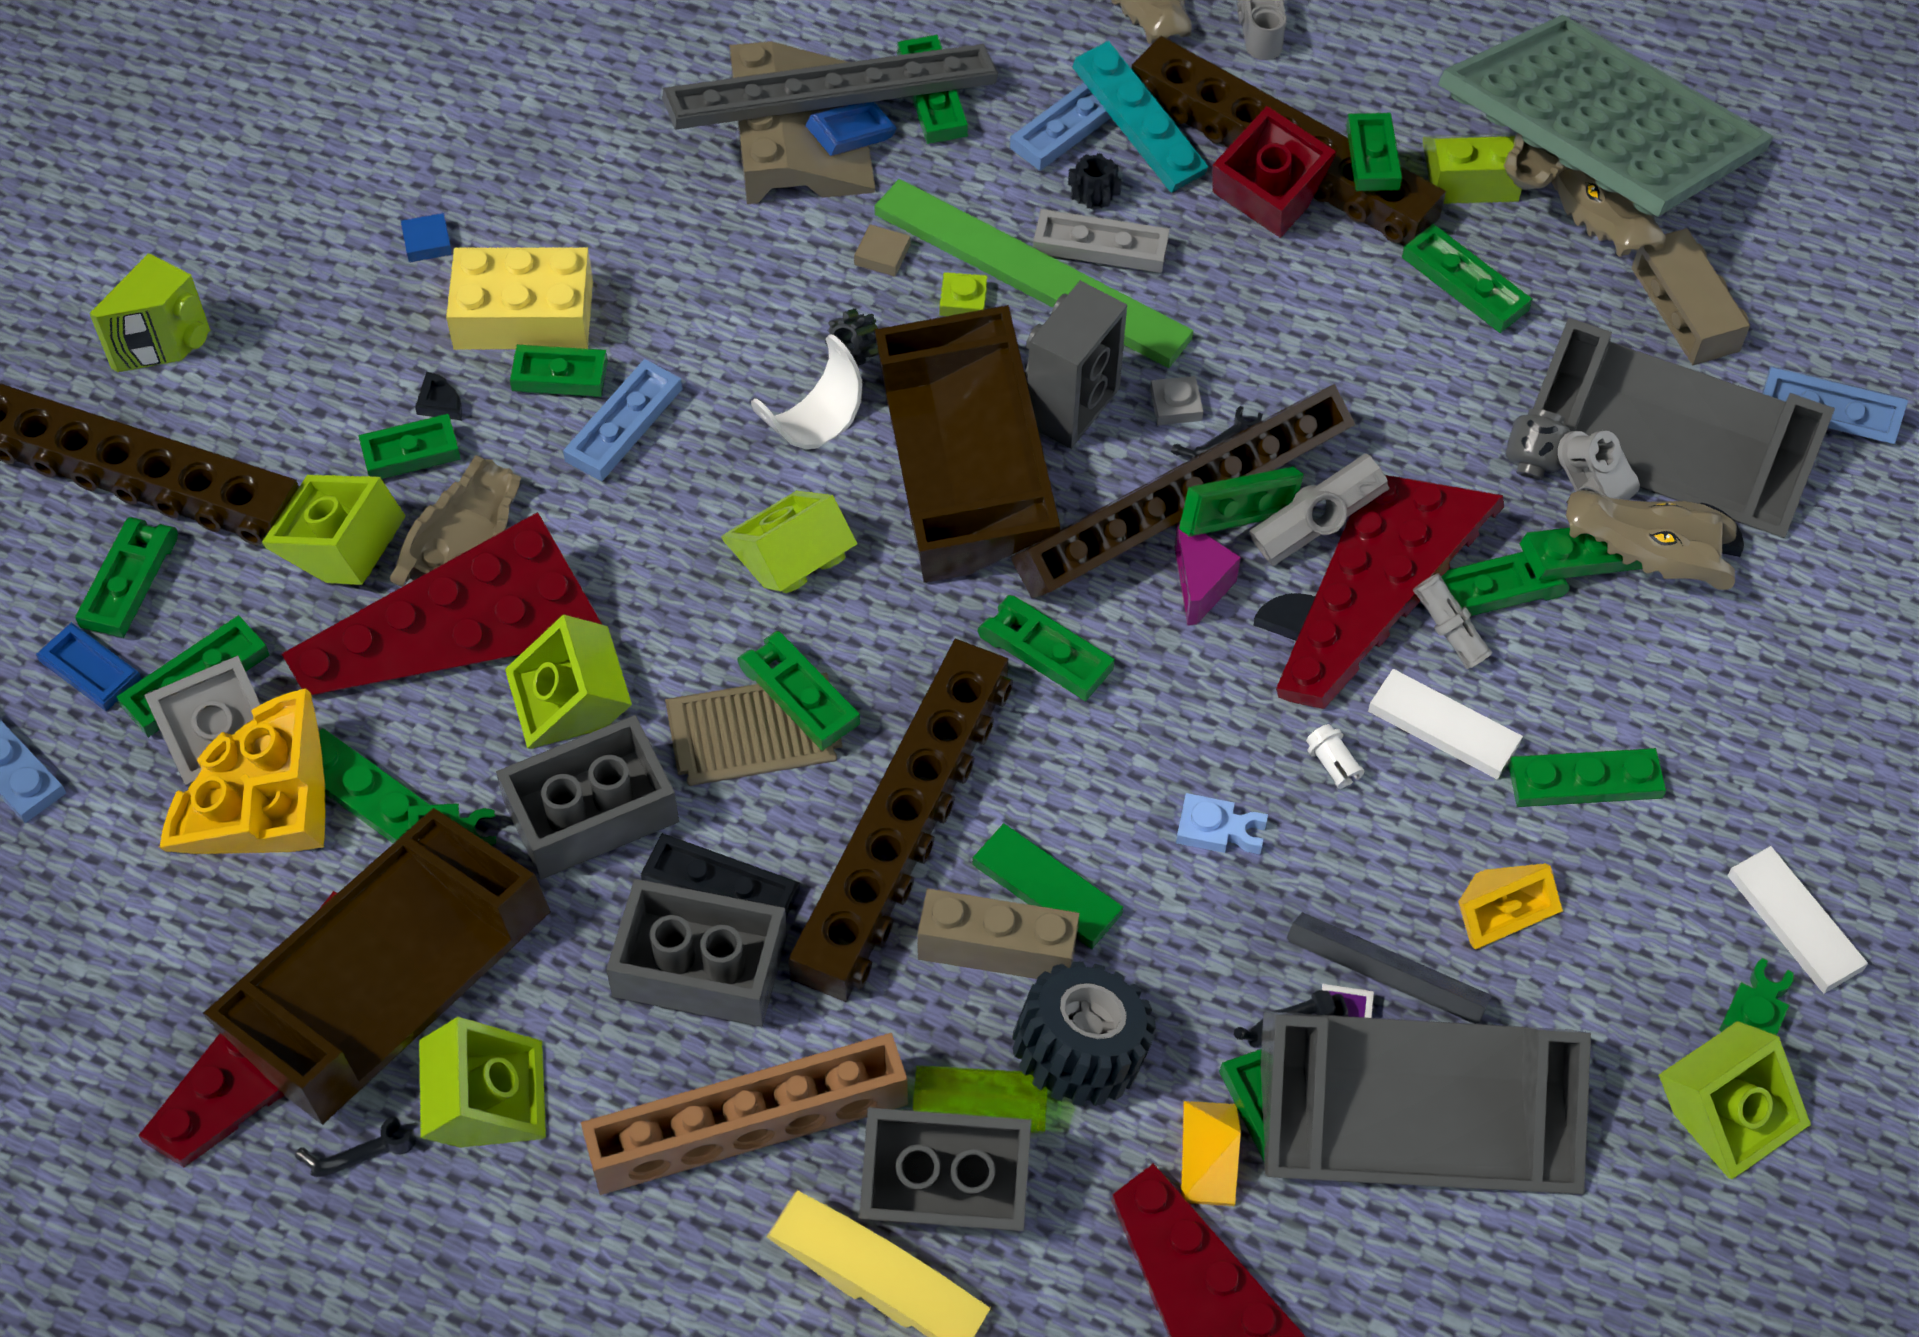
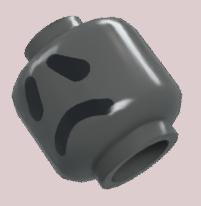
(1535, 443)

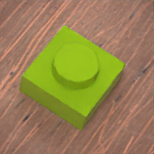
(962, 293)

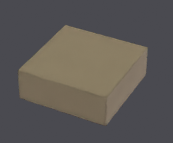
(882, 250)

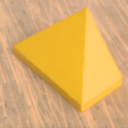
(1507, 901)
(1210, 1153)

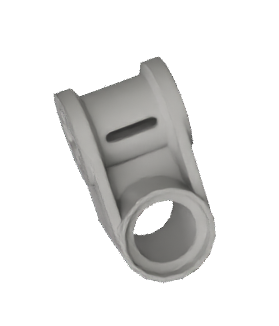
(1262, 27)
(1601, 467)

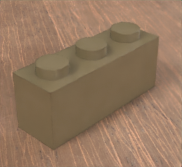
(1691, 298)
(995, 934)

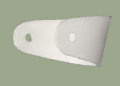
(826, 409)

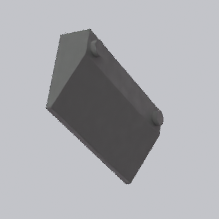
(1687, 429)
(1425, 1102)

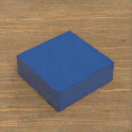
(426, 237)

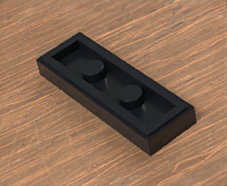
(703, 870)

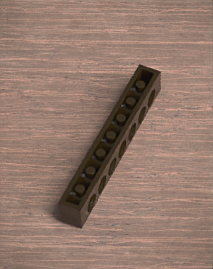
(1225, 105)
(141, 466)
(1162, 500)
(839, 968)

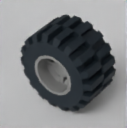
(1083, 1033)

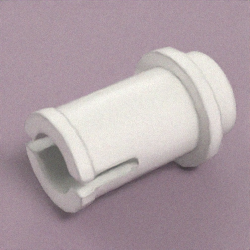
(1334, 755)

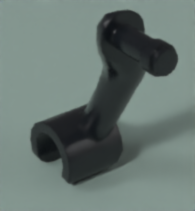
(1239, 426)
(1321, 1003)
(360, 1153)

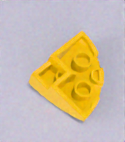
(255, 787)

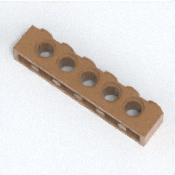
(745, 1113)

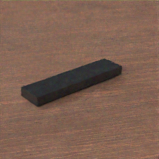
(1389, 968)

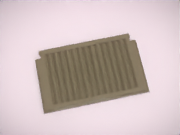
(738, 736)

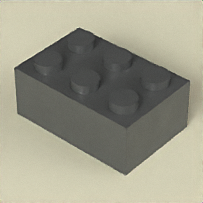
(1075, 362)
(588, 796)
(697, 952)
(945, 1169)

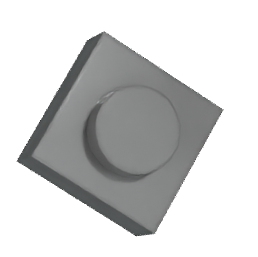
(1176, 400)

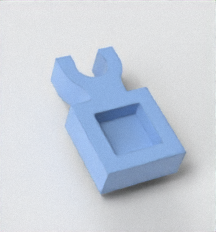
(1211, 824)

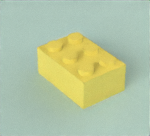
(519, 298)

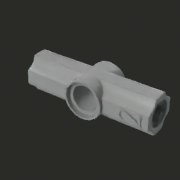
(1343, 493)

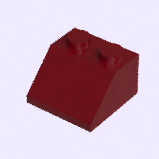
(1272, 171)

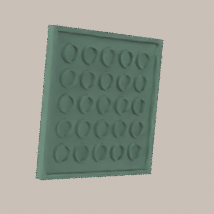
(1606, 113)

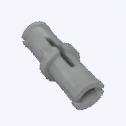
(1452, 621)

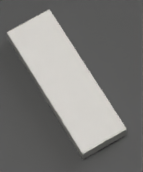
(1445, 723)
(1797, 919)

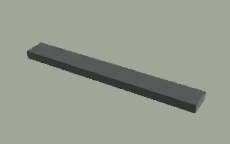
(828, 86)

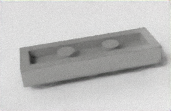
(1101, 240)

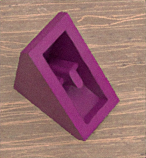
(1204, 572)

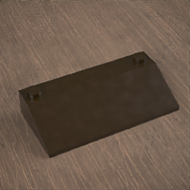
(966, 440)
(379, 963)

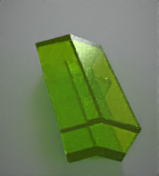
(980, 1094)

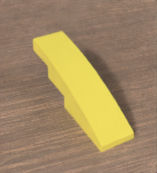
(875, 1270)

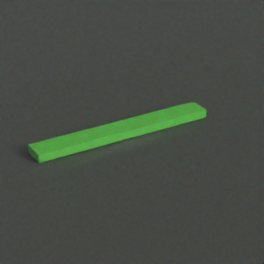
(1022, 265)

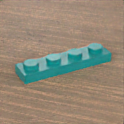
(1139, 116)

